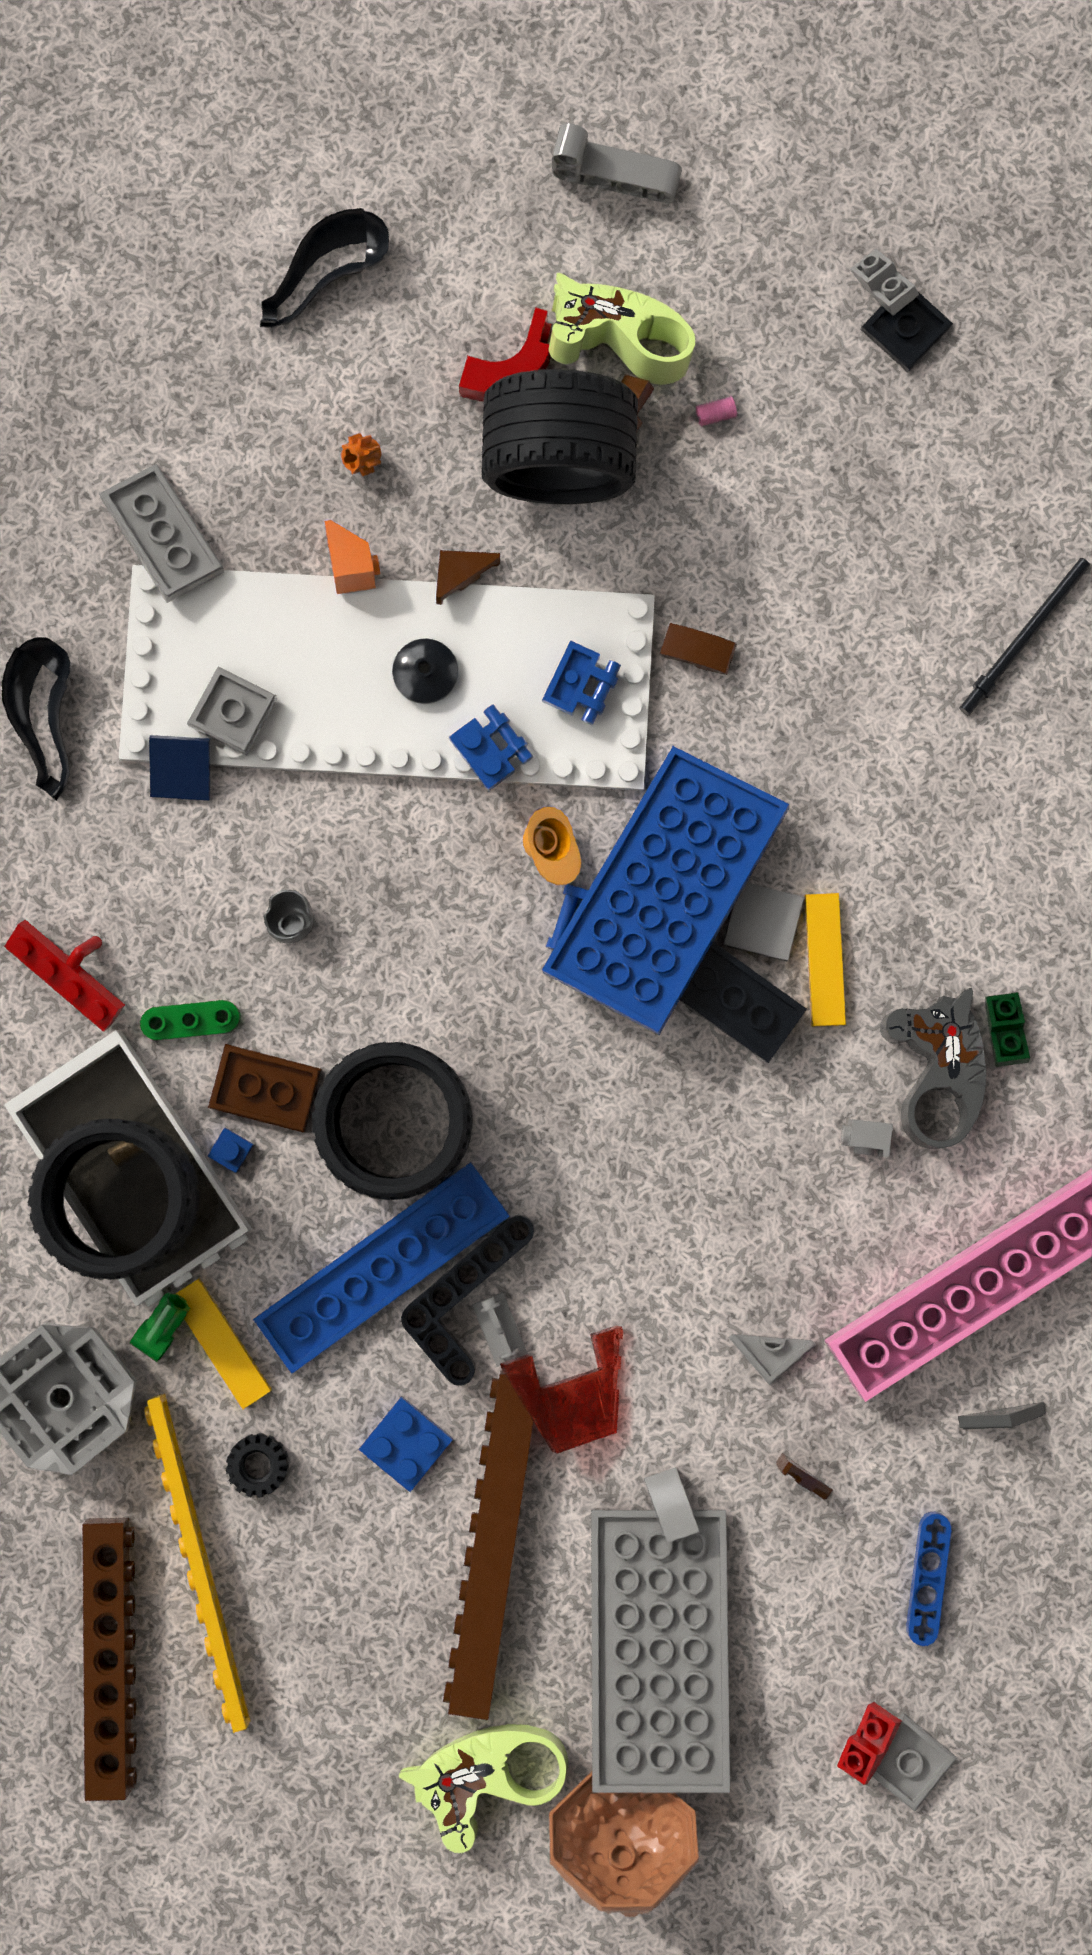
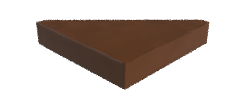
(460, 570)
(803, 1477)

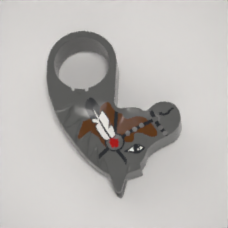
(955, 1056)

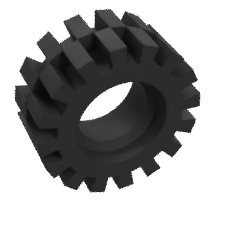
(239, 1475)

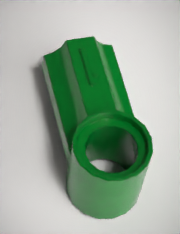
(157, 1332)

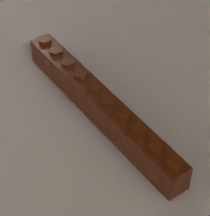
(491, 1555)

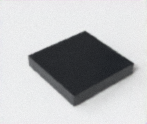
(908, 332)

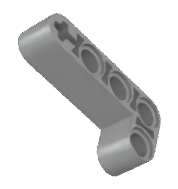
(613, 167)

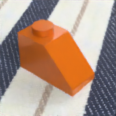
(350, 560)

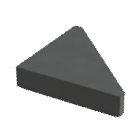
(1003, 1417)

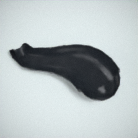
(330, 233)
(16, 691)

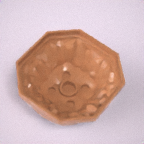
(622, 1847)

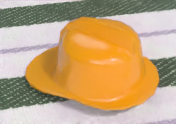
(552, 846)

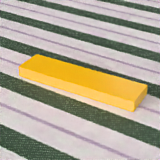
(825, 959)
(223, 1345)

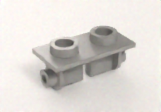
(499, 1328)

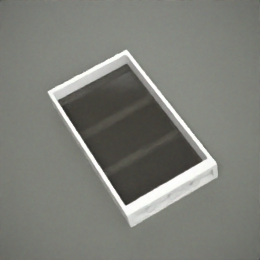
(127, 1201)

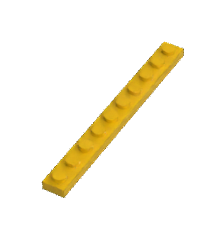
(200, 1576)

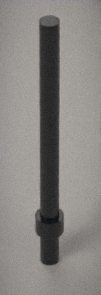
(986, 684)

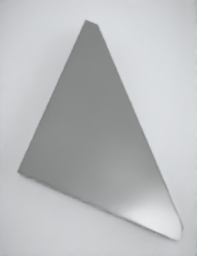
(771, 1354)

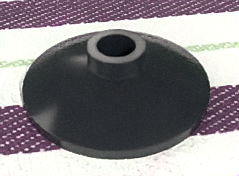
(430, 686)

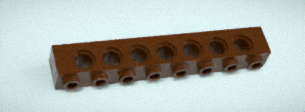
(100, 1780)

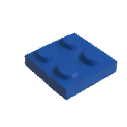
(405, 1444)

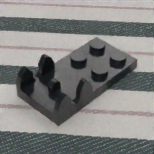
(741, 1003)

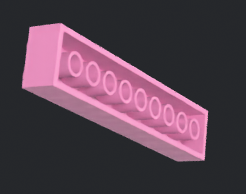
(967, 1290)

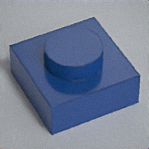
(230, 1150)

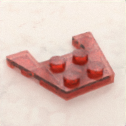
(575, 1407)

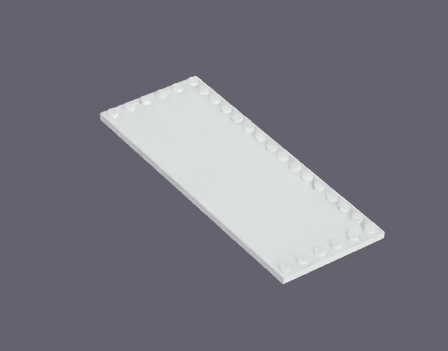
(336, 687)

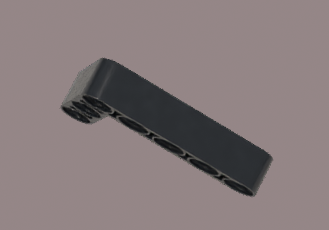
(459, 1290)

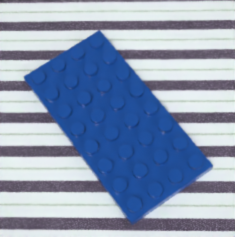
(665, 890)

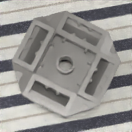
(99, 1388)

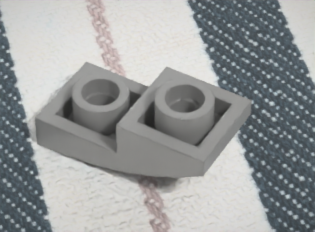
(883, 281)
(671, 1505)

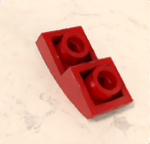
(870, 1743)

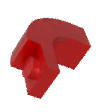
(534, 355)

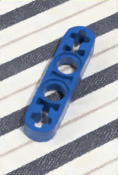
(932, 1578)

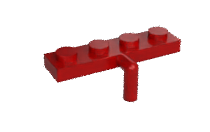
(65, 974)

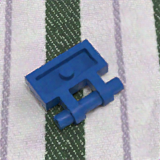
(571, 680)
(482, 753)

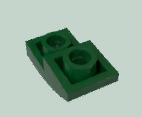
(1006, 1029)

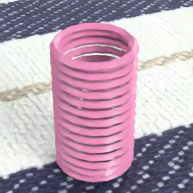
(716, 408)

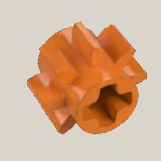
(361, 454)

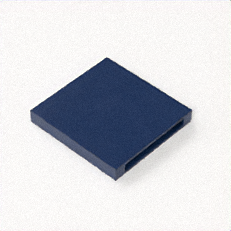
(179, 767)

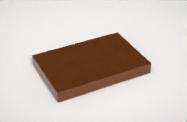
(264, 1088)

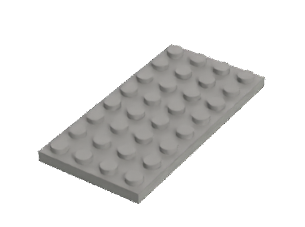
(659, 1655)

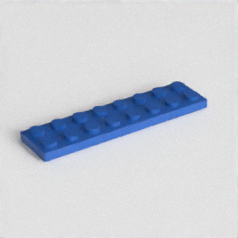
(381, 1267)

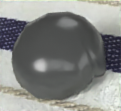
(289, 916)

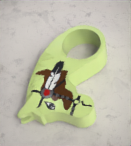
(620, 319)
(474, 1765)

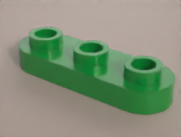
(205, 1020)

